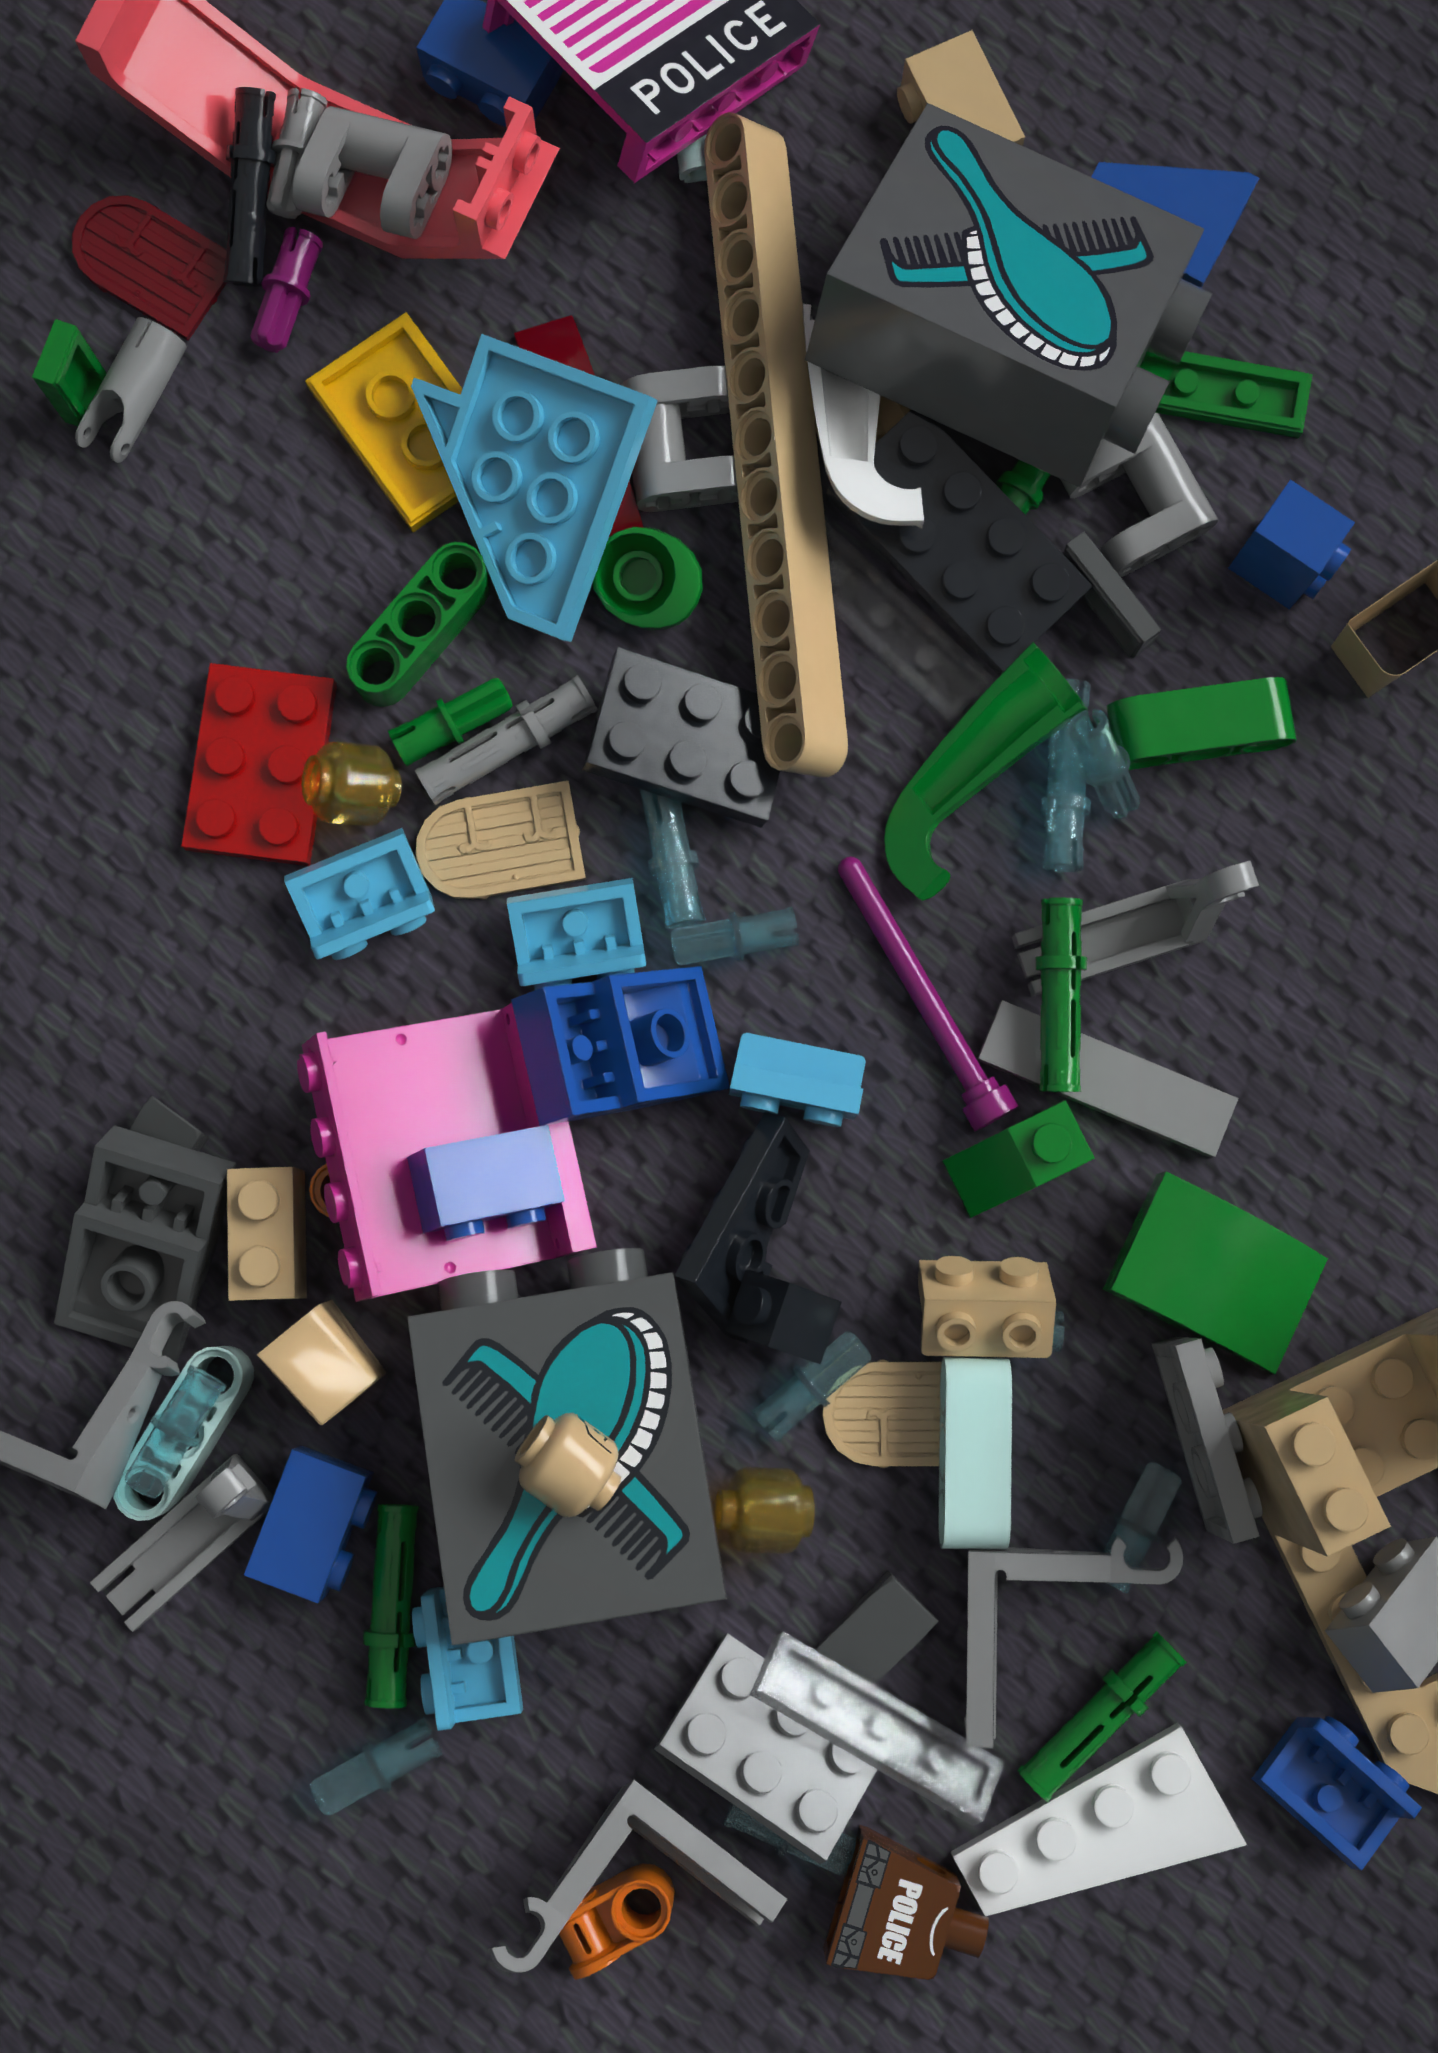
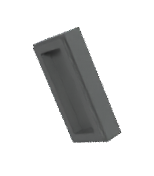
(1112, 598)

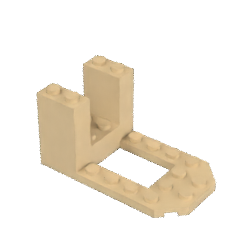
(1319, 1462)

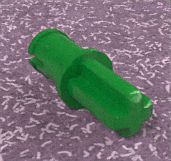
(450, 720)

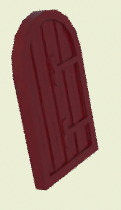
(149, 261)

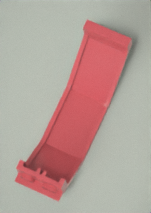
(183, 69)

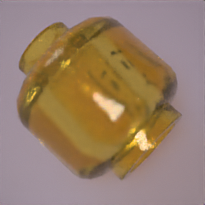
(351, 784)
(765, 1510)

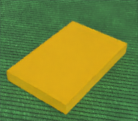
(379, 417)

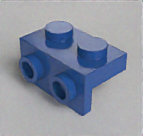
(1335, 1788)

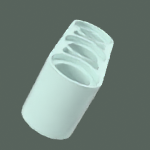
(209, 1434)
(975, 1453)

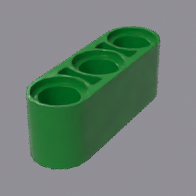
(426, 596)
(1203, 722)

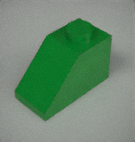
(1018, 1159)

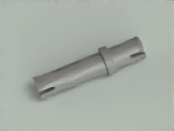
(516, 734)

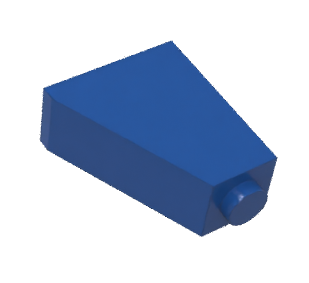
(1197, 195)

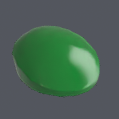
(648, 578)

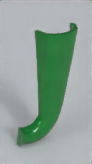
(997, 731)

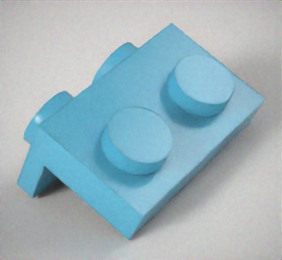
(360, 895)
(576, 933)
(799, 1077)
(463, 1679)

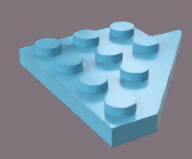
(537, 472)

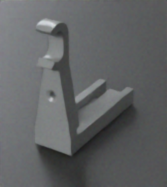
(1147, 923)
(115, 1425)
(186, 1540)
(1031, 1565)
(672, 1835)

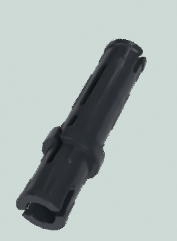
(250, 175)

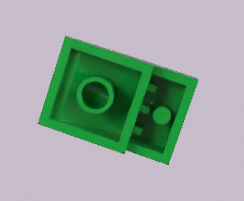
(1216, 1272)

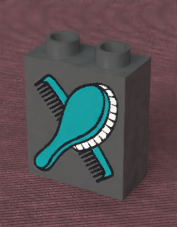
(1009, 297)
(621, 1364)

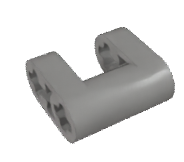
(352, 142)
(661, 472)
(1165, 487)

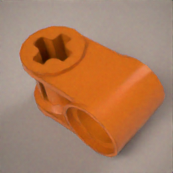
(608, 1927)

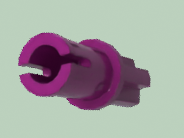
(286, 289)

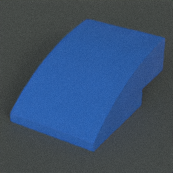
(619, 1043)

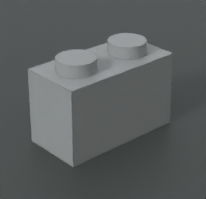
(1392, 1617)

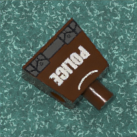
(898, 1912)

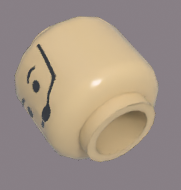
(568, 1465)

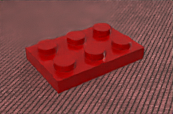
(252, 761)

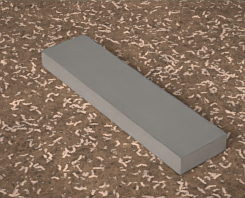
(1116, 1083)

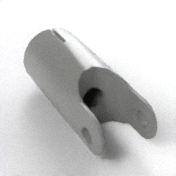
(132, 385)

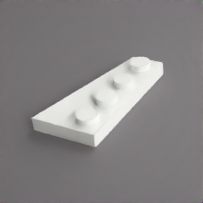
(1109, 1825)

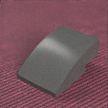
(141, 1237)

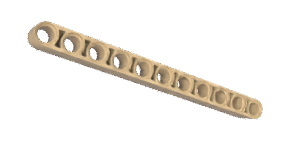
(775, 449)

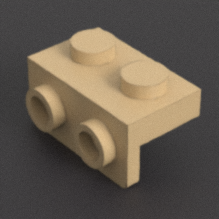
(986, 1308)

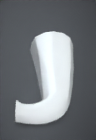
(847, 437)

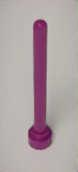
(983, 1096)

